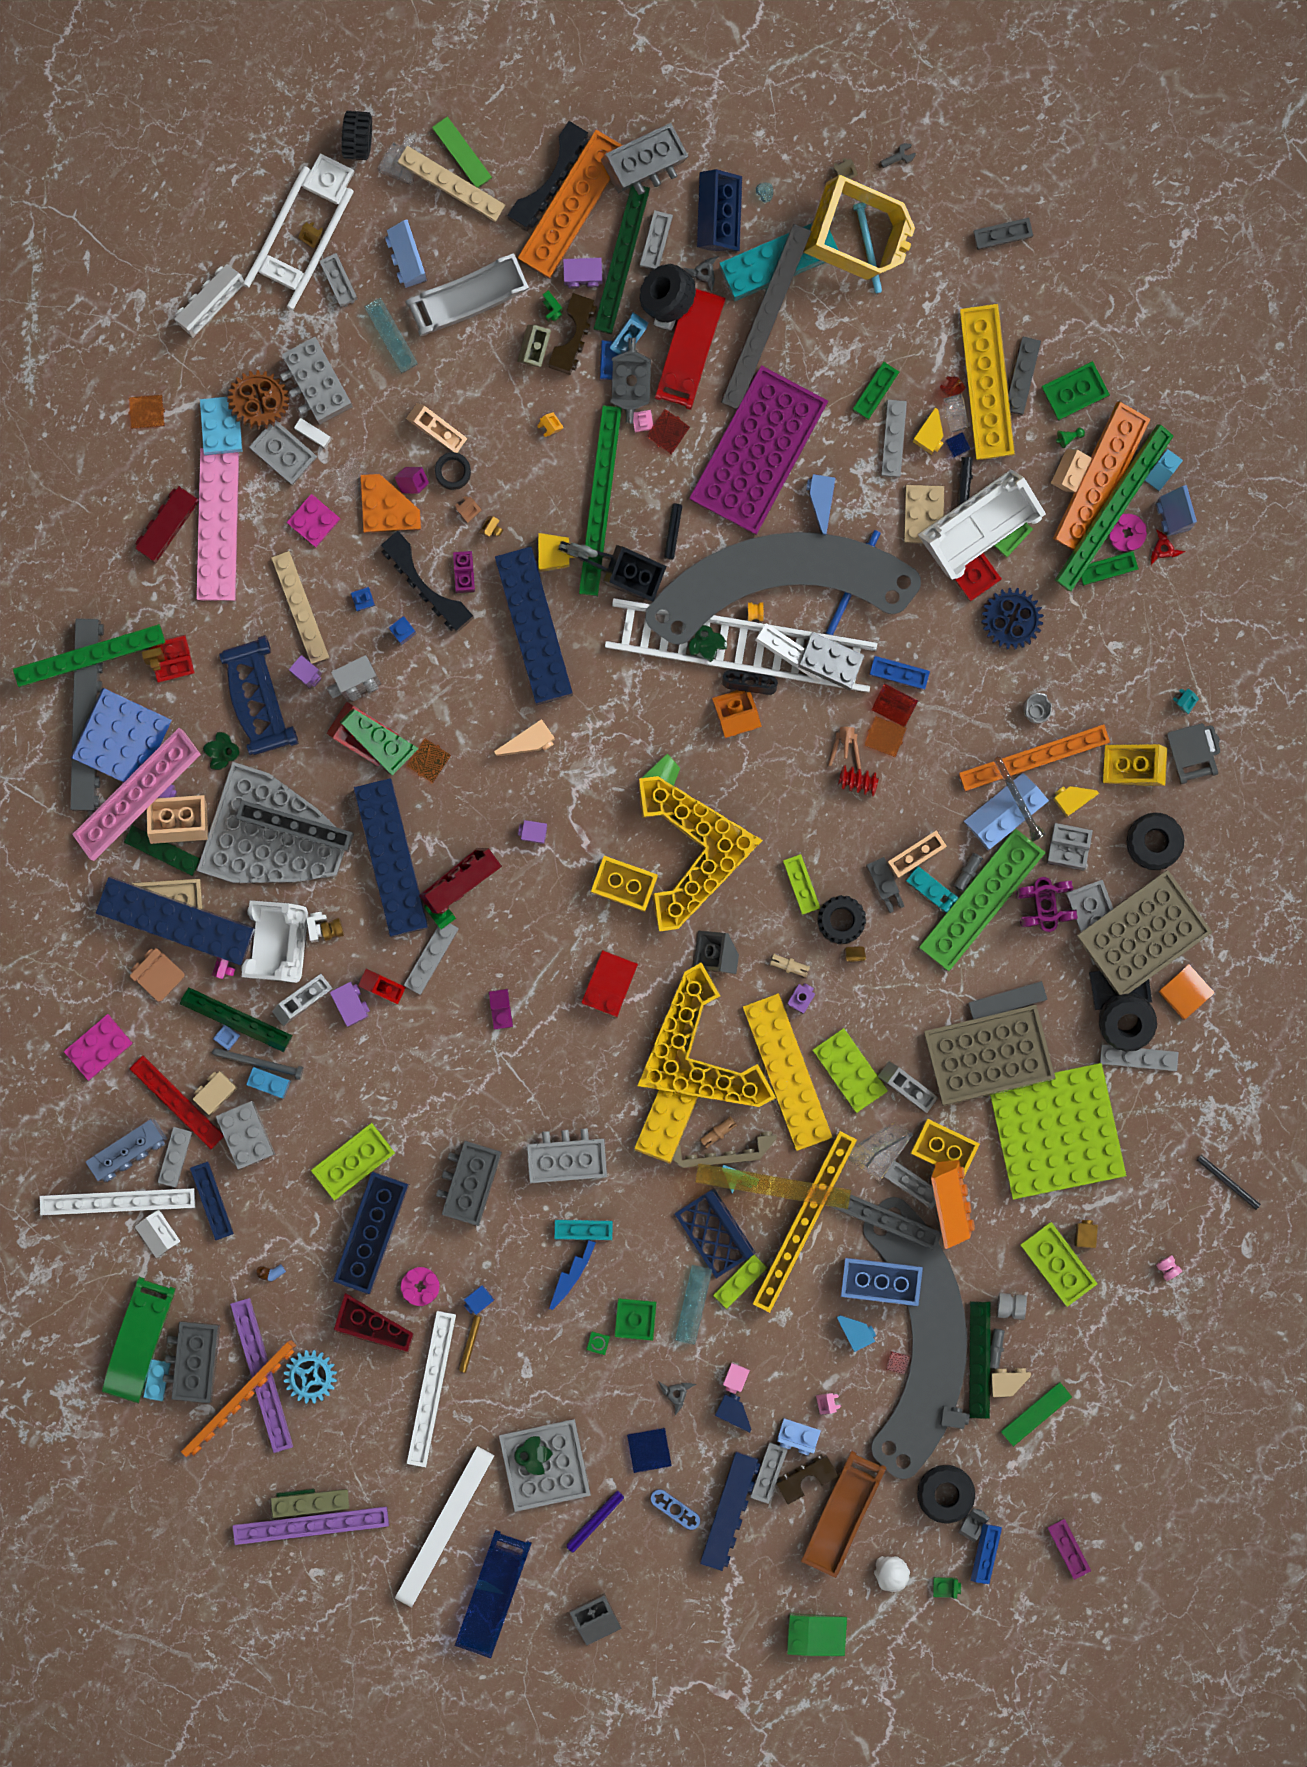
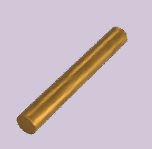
(470, 1343)

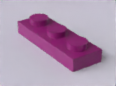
(1069, 1549)

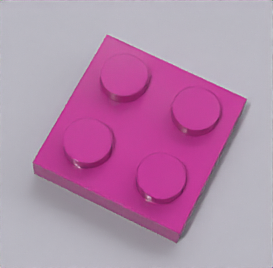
(313, 520)

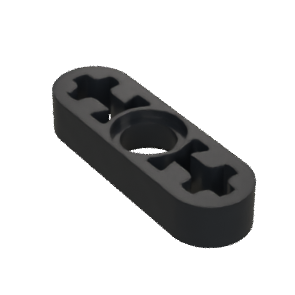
(755, 688)

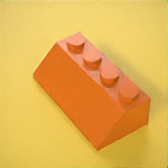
(952, 1202)

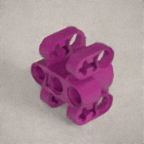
(1039, 895)

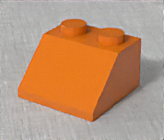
(736, 712)

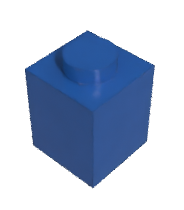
(402, 630)
(478, 1300)

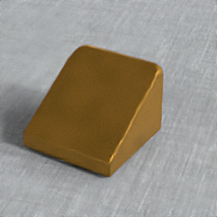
(855, 954)

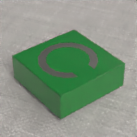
(598, 1343)

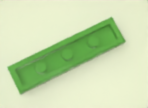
(462, 152)

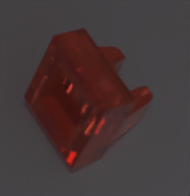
(954, 386)

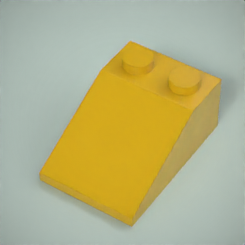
(1135, 764)

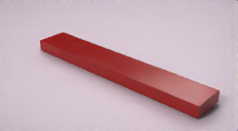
(177, 1102)

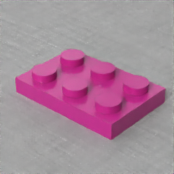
(98, 1047)

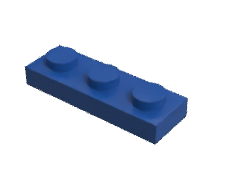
(899, 673)
(986, 1554)

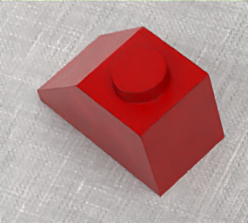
(382, 986)

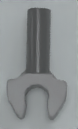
(899, 156)

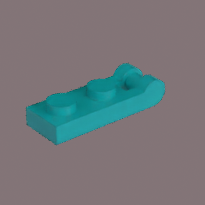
(931, 889)

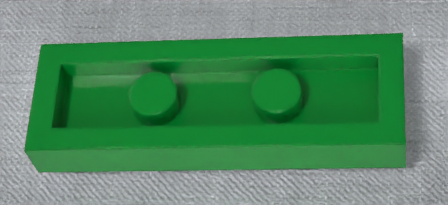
(876, 390)
(1109, 568)

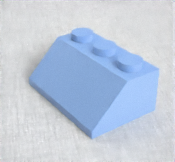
(405, 254)

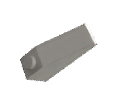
(301, 999)
(907, 1086)

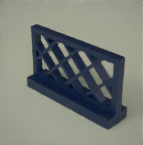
(731, 1228)

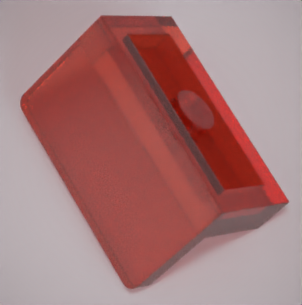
(894, 705)

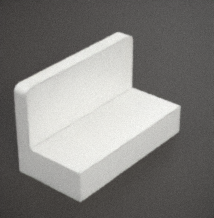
(157, 1233)

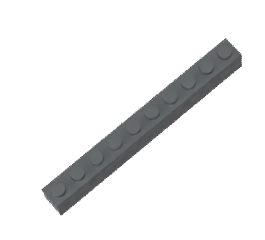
(86, 691)

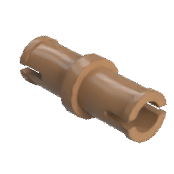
(718, 1132)

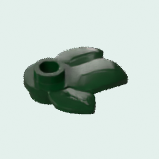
(707, 645)
(218, 751)
(536, 1455)

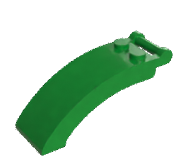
(137, 1341)

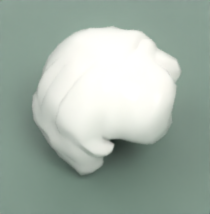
(891, 1573)

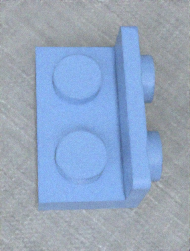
(798, 1436)

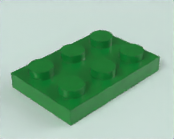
(1075, 391)

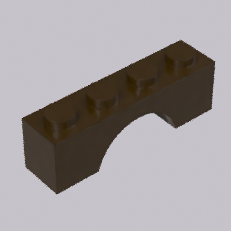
(564, 356)

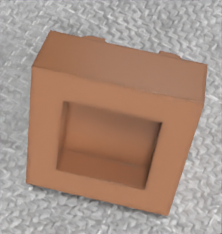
(468, 509)

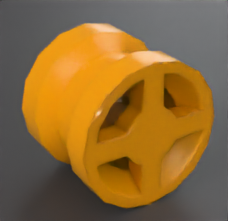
(755, 611)

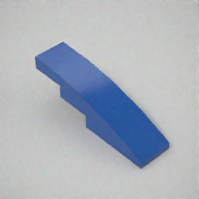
(567, 1280)

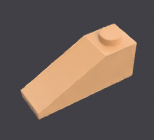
(436, 427)
(530, 740)

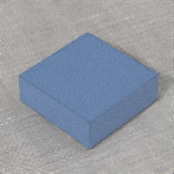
(226, 1037)

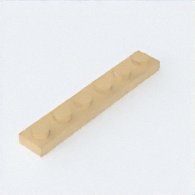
(451, 183)
(300, 607)

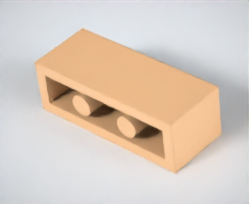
(916, 854)

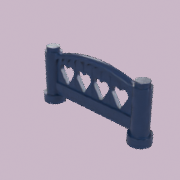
(276, 734)

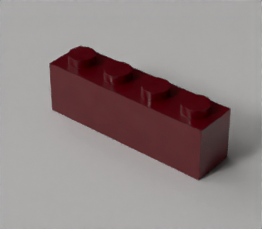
(167, 524)

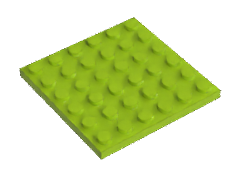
(1058, 1133)

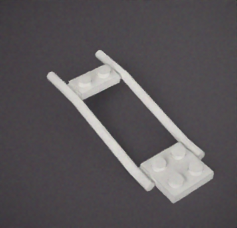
(326, 180)

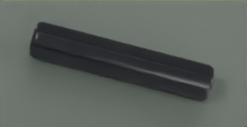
(673, 531)

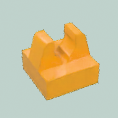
(551, 423)

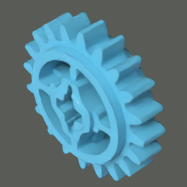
(302, 1392)

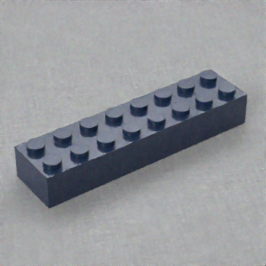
(533, 626)
(391, 857)
(175, 920)

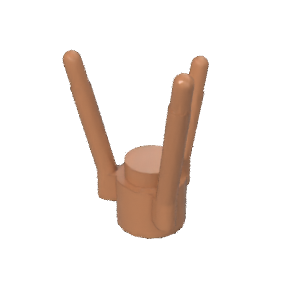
(846, 735)

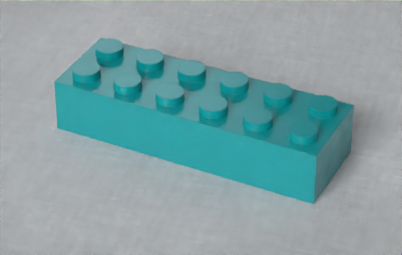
(754, 268)

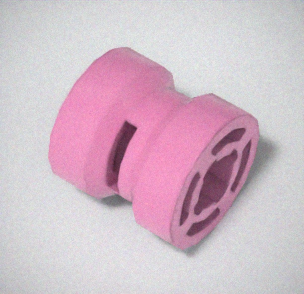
(1166, 1264)

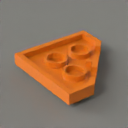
(386, 507)

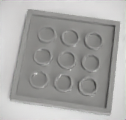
(564, 1471)

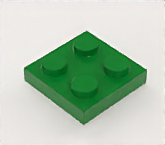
(635, 1319)

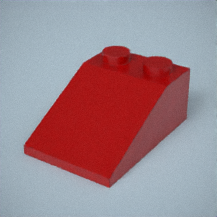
(342, 735)
(609, 983)

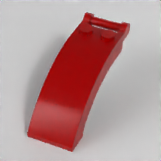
(691, 348)

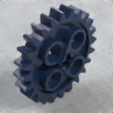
(996, 611)

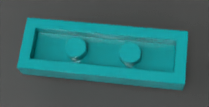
(583, 1229)

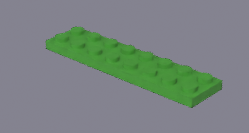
(982, 900)

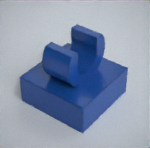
(363, 599)

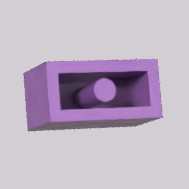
(582, 272)
(306, 672)
(349, 1004)

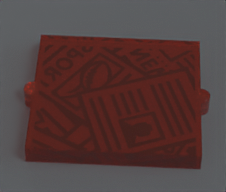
(668, 431)

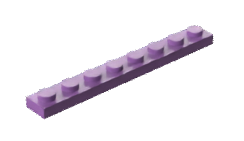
(256, 1359)
(310, 1525)

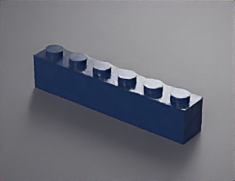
(729, 1510)

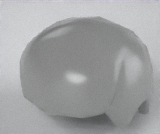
(1037, 708)

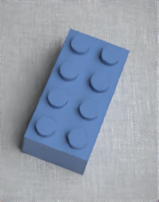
(882, 1281)

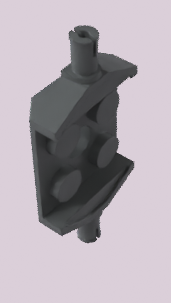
(629, 396)

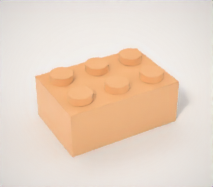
(177, 819)

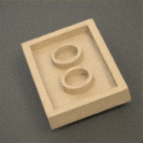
(922, 508)

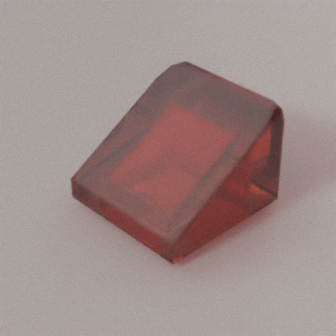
(897, 1362)

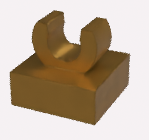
(310, 234)
(489, 527)
(153, 657)

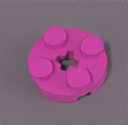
(1132, 542)
(426, 1295)

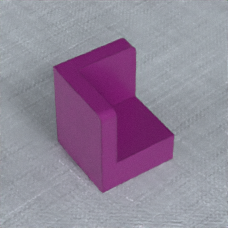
(411, 480)

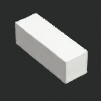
(312, 433)

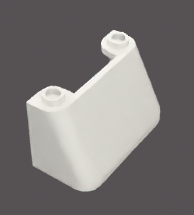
(277, 941)

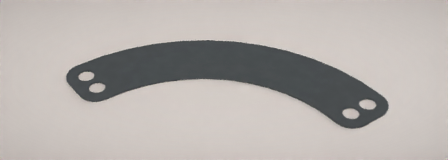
(777, 562)
(936, 1350)

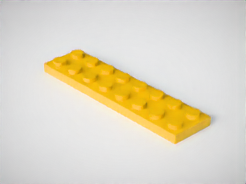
(987, 382)
(787, 1072)

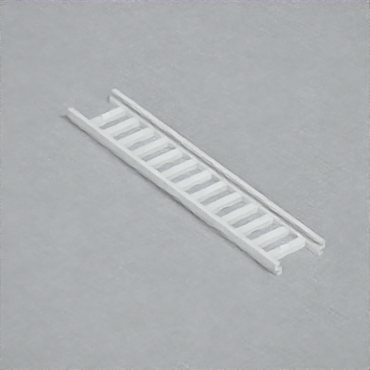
(737, 665)

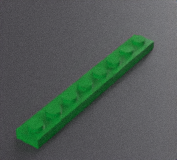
(89, 655)

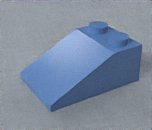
(1176, 511)

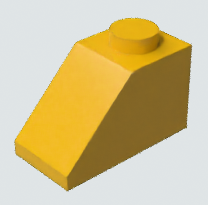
(930, 434)
(1073, 798)

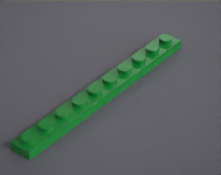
(601, 496)
(1114, 507)

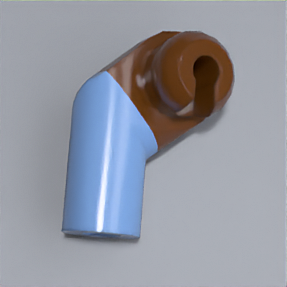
(270, 1274)

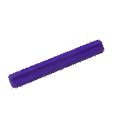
(595, 1521)

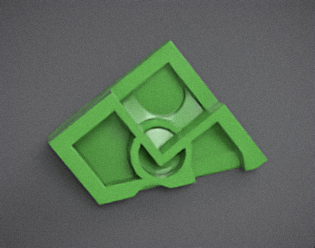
(665, 769)

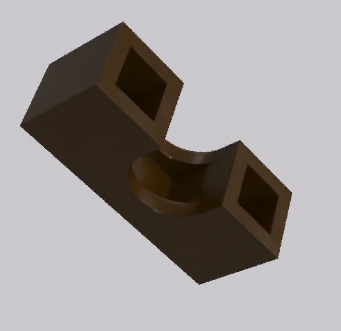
(791, 1484)

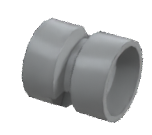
(1011, 1306)

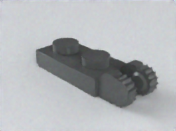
(884, 882)

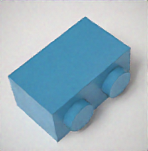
(268, 1082)

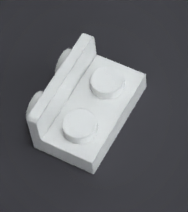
(315, 930)

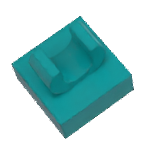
(1187, 700)

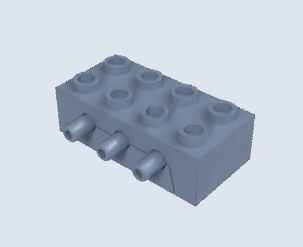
(126, 1150)

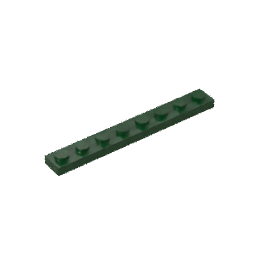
(621, 261)

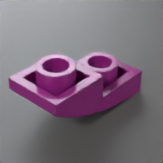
(464, 572)

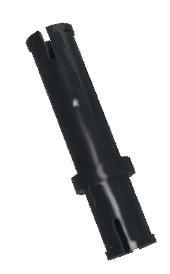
(965, 479)

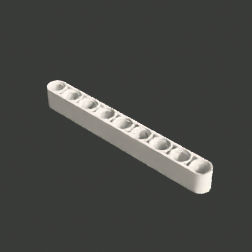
(444, 1526)

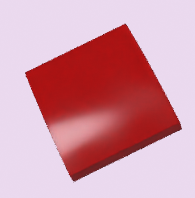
(177, 659)

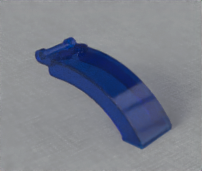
(492, 1596)

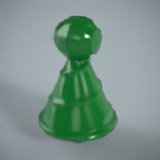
(1065, 438)

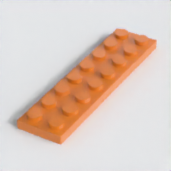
(569, 207)
(1103, 474)

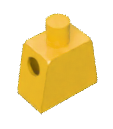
(549, 555)

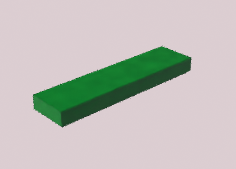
(1036, 1414)

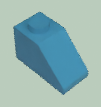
(633, 328)
(857, 1332)

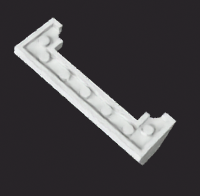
(981, 523)

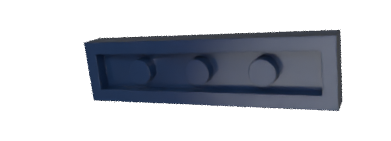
(212, 1200)

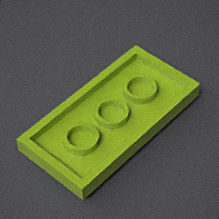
(850, 1070)
(353, 1161)
(1058, 1264)

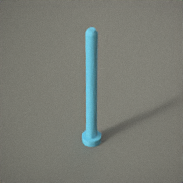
(867, 243)

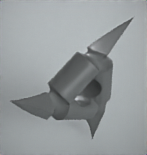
(704, 265)
(668, 1391)

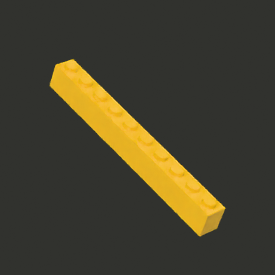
(802, 1225)

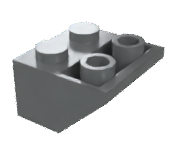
(595, 1619)

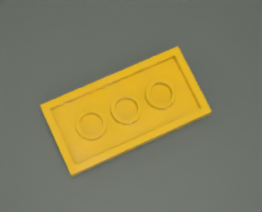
(665, 1125)

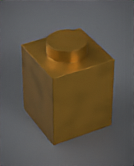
(1086, 1234)

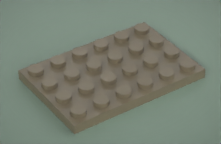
(1144, 934)
(989, 1055)

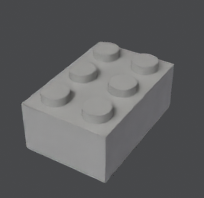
(245, 1135)

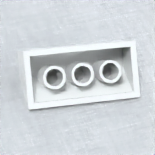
(209, 300)

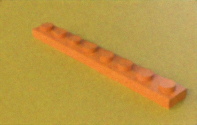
(1036, 757)
(245, 1393)

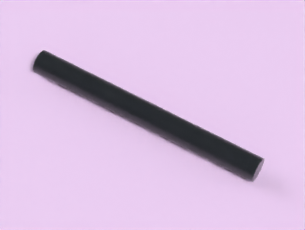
(1227, 1181)

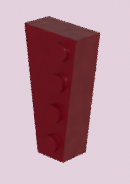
(460, 880)
(369, 1325)

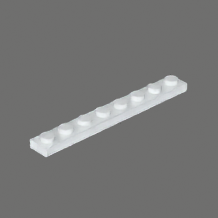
(117, 1201)
(431, 1389)

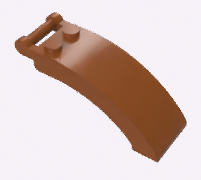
(842, 1515)

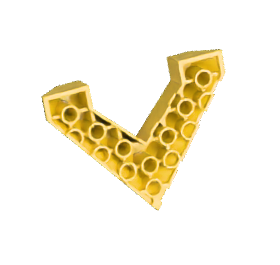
(723, 843)
(695, 1076)

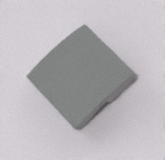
(1069, 846)

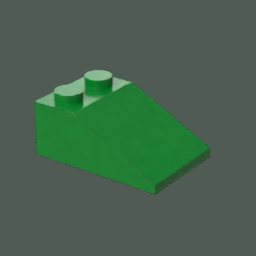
(816, 1635)

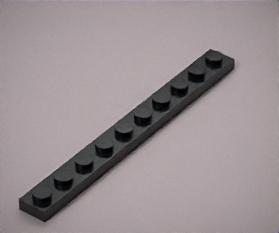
(766, 316)

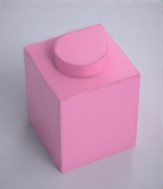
(735, 1378)

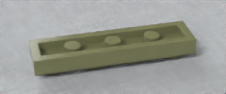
(309, 1503)

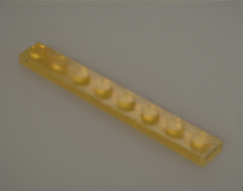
(773, 1186)

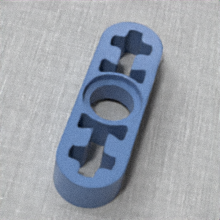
(690, 1513)

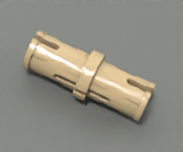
(789, 965)

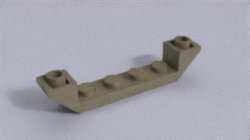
(764, 1143)

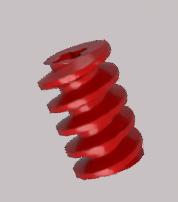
(858, 780)

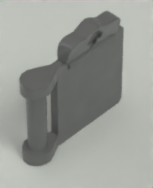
(1192, 747)

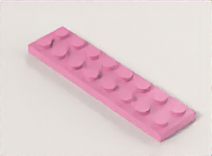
(217, 527)
(136, 794)

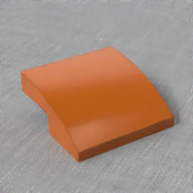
(1186, 992)

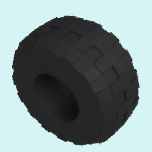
(669, 280)
(1173, 835)
(1130, 1039)
(948, 1513)

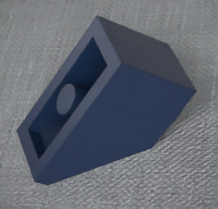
(733, 1411)

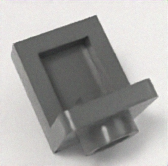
(973, 1524)

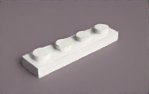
(783, 647)

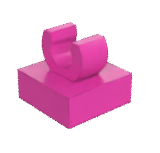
(221, 968)

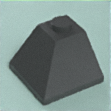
(716, 952)

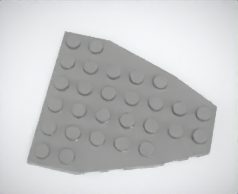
(257, 854)

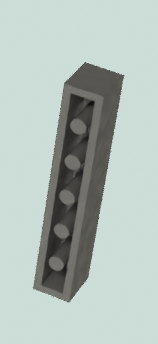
(294, 826)

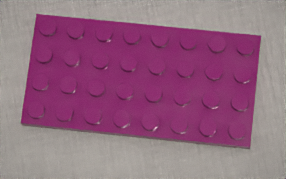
(758, 450)

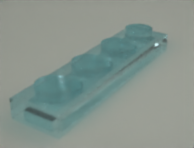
(391, 335)
(693, 1304)

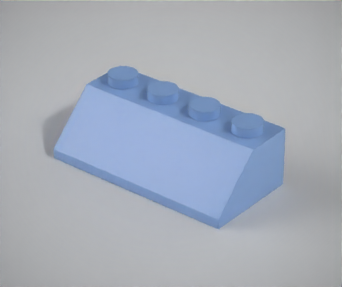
(1002, 814)

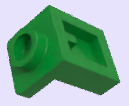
(551, 303)
(443, 919)
(946, 1587)

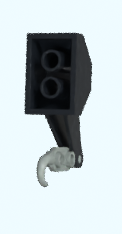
(626, 571)

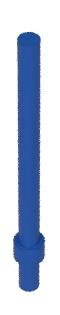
(846, 597)

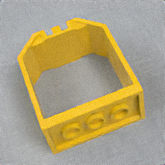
(896, 245)

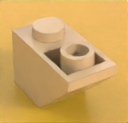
(1008, 1383)

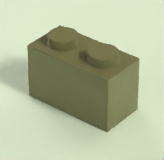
(534, 345)

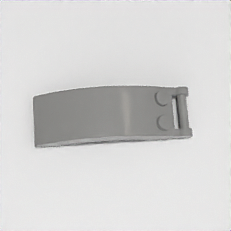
(469, 295)

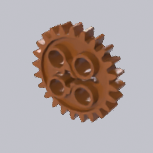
(241, 403)

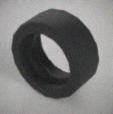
(438, 471)

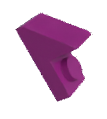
(500, 1009)

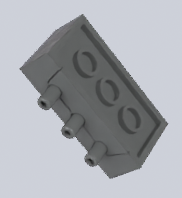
(645, 159)
(470, 1182)
(194, 1361)

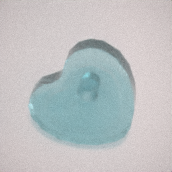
(765, 191)

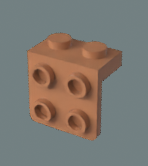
(157, 974)

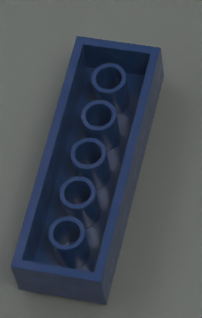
(371, 1232)

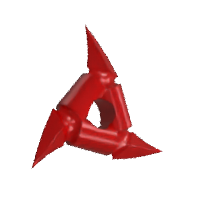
(1157, 550)

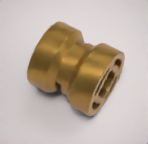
(336, 929)

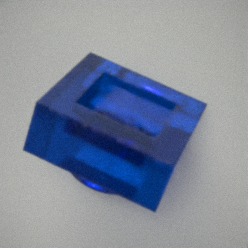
(957, 445)

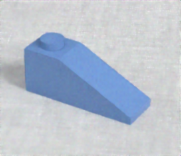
(821, 496)

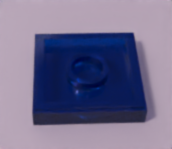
(649, 1450)

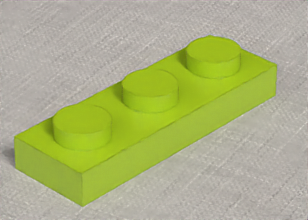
(801, 884)
(740, 1281)

